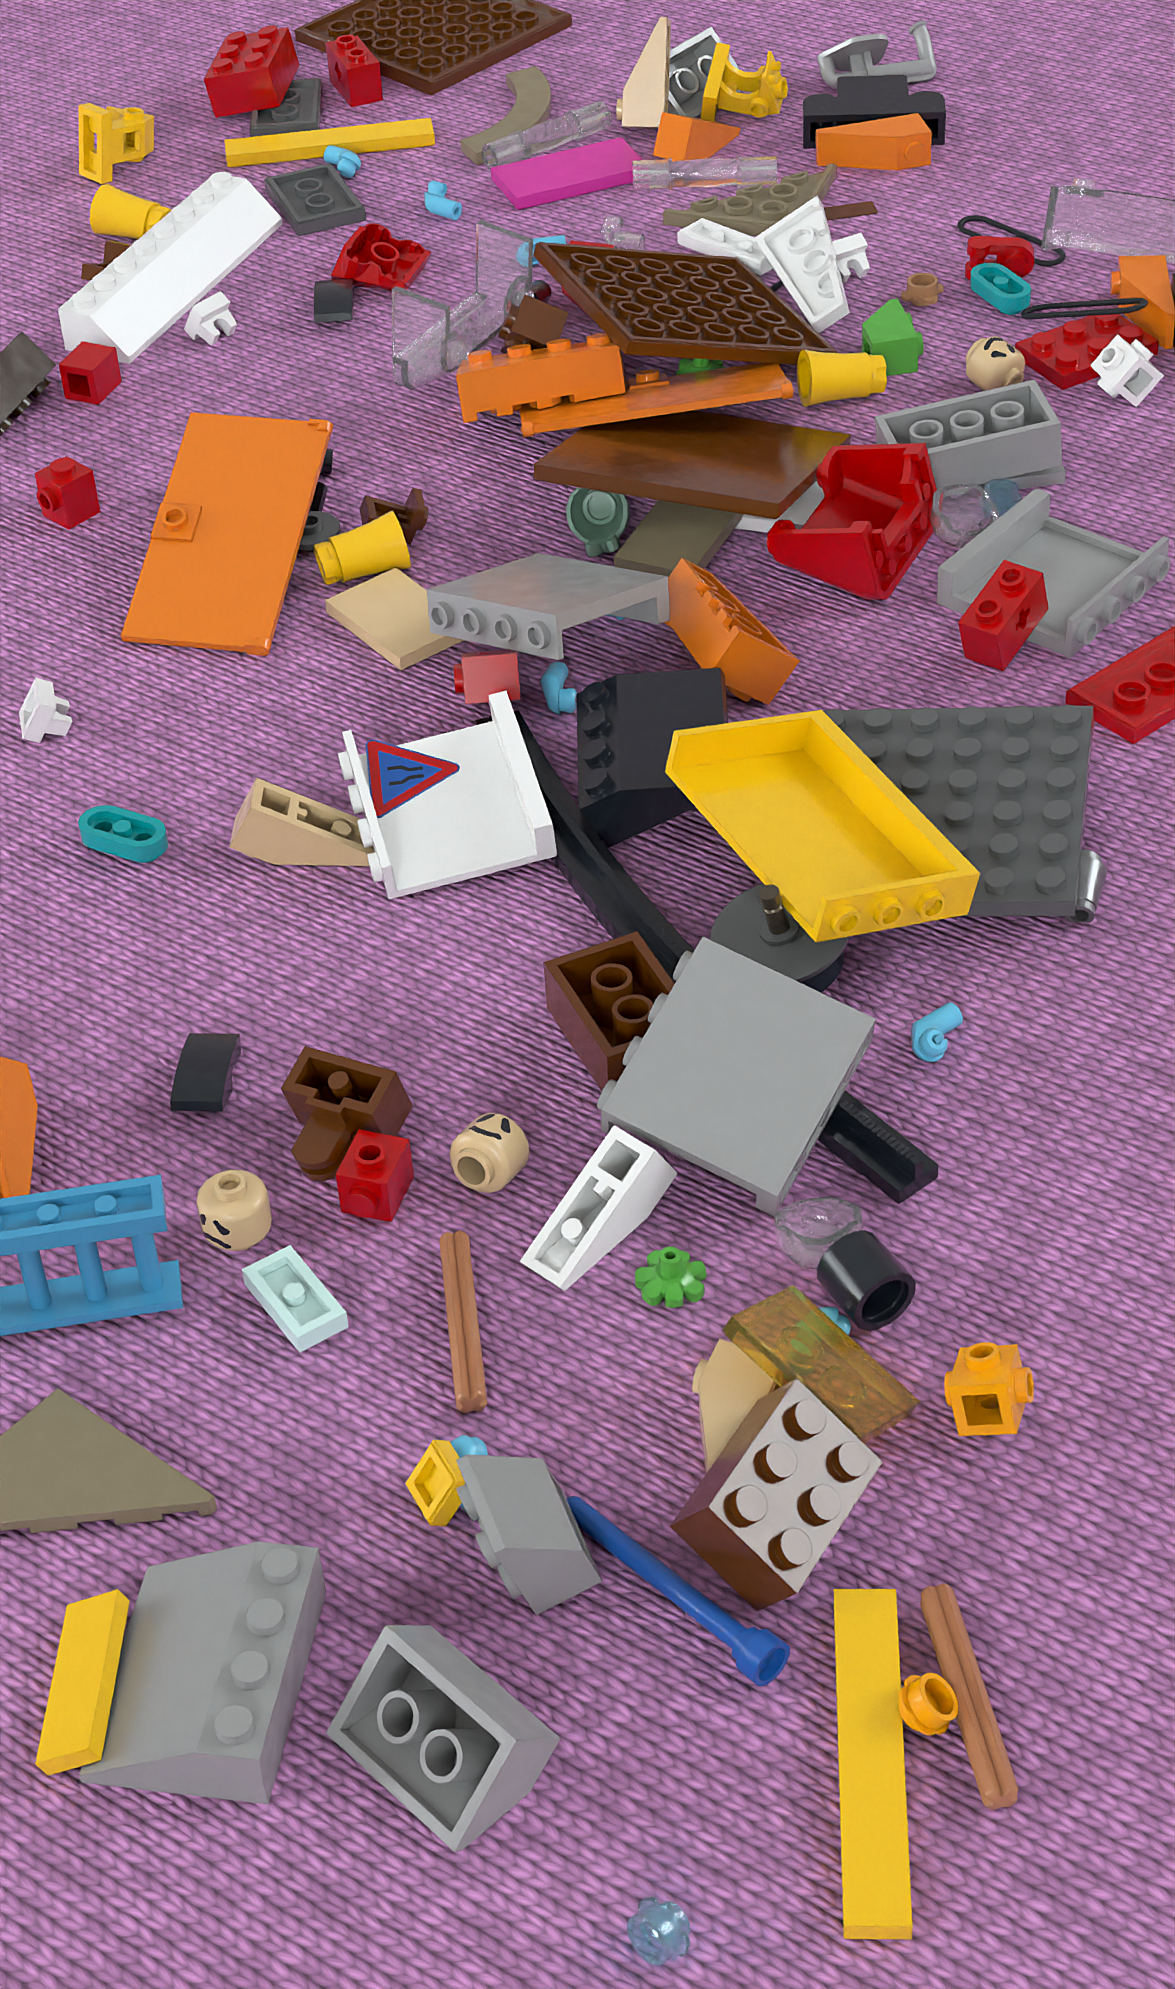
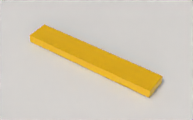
(313, 143)
(871, 1767)

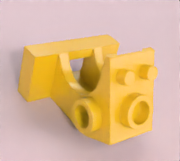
(765, 84)
(121, 137)

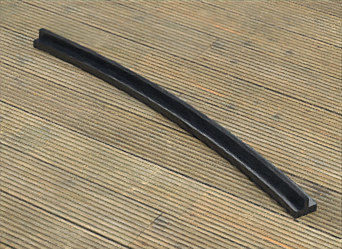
(622, 908)

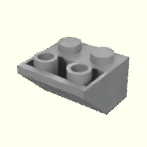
(526, 1528)

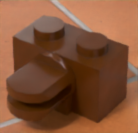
(532, 324)
(335, 1101)

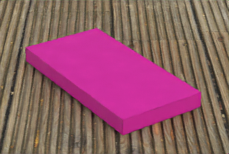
(566, 173)

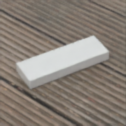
(722, 241)

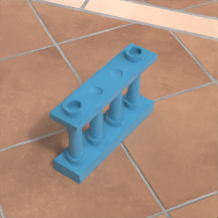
(82, 1219)

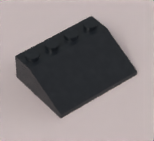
(626, 743)

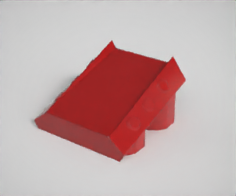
(380, 260)

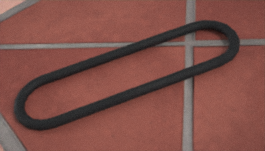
(1013, 231)
(1141, 303)

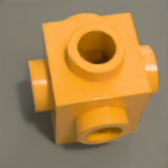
(988, 1389)

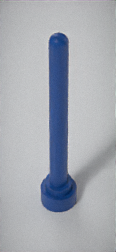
(757, 1652)

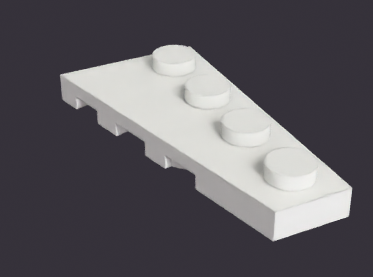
(807, 264)

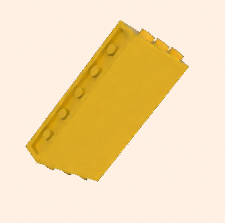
(821, 824)

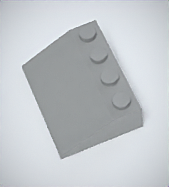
(212, 1672)

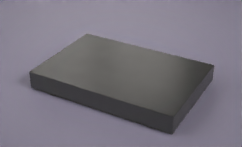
(297, 112)
(314, 199)

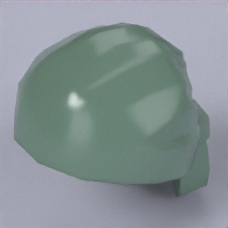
(598, 519)

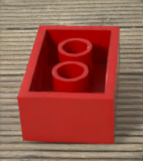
(251, 71)

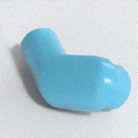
(438, 204)

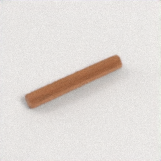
(462, 1322)
(975, 1713)

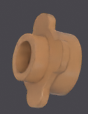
(922, 289)

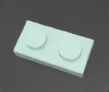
(295, 1298)

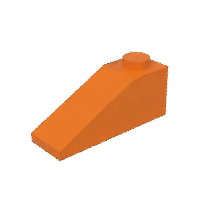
(691, 137)
(876, 144)
(1147, 279)

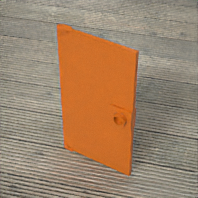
(661, 394)
(228, 533)

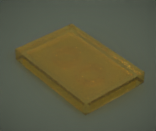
(799, 1341)

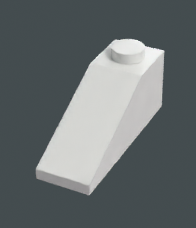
(600, 1208)

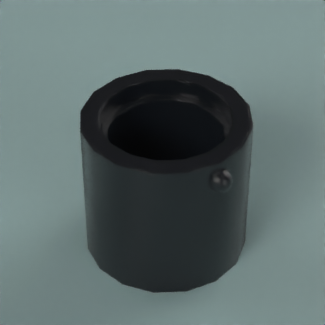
(866, 1280)

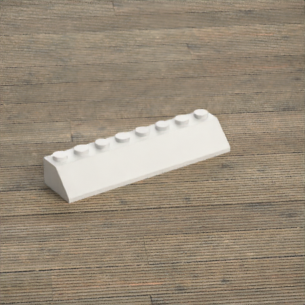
(169, 267)

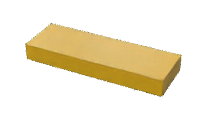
(83, 1683)

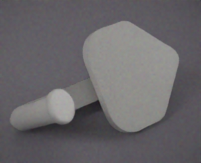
(865, 51)

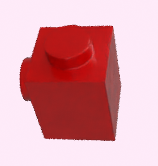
(90, 372)
(67, 492)
(375, 1175)

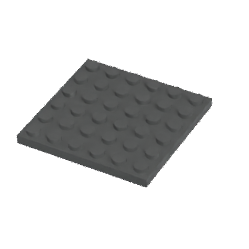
(998, 787)

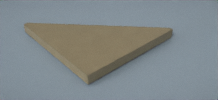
(756, 207)
(76, 1468)

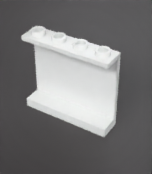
(466, 825)

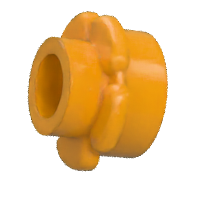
(927, 1703)

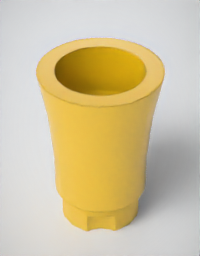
(123, 214)
(839, 376)
(363, 551)

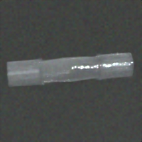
(547, 135)
(704, 173)

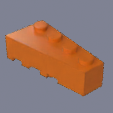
(540, 376)
(726, 634)

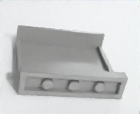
(1084, 573)
(537, 597)
(738, 1070)

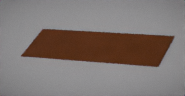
(850, 210)

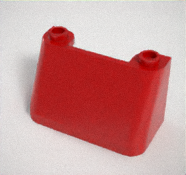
(868, 521)

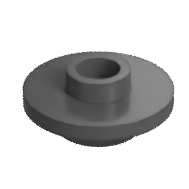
(318, 529)

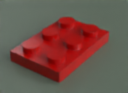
(1069, 350)

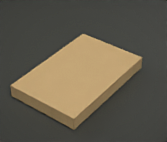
(390, 618)

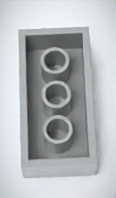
(980, 434)

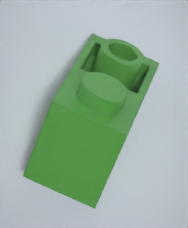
(892, 335)

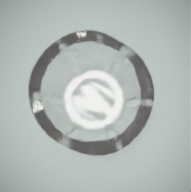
(960, 511)
(819, 1218)

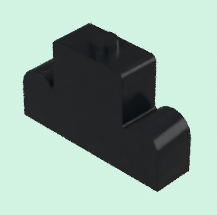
(872, 99)

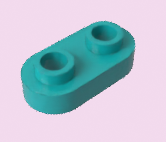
(1000, 287)
(123, 833)

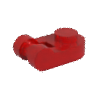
(1010, 252)

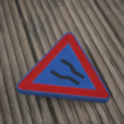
(401, 774)

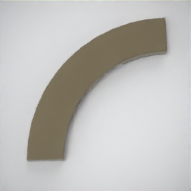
(530, 109)

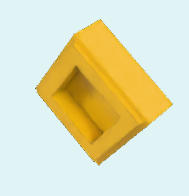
(436, 1483)

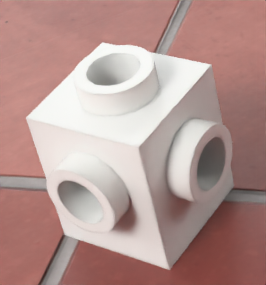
(1126, 370)

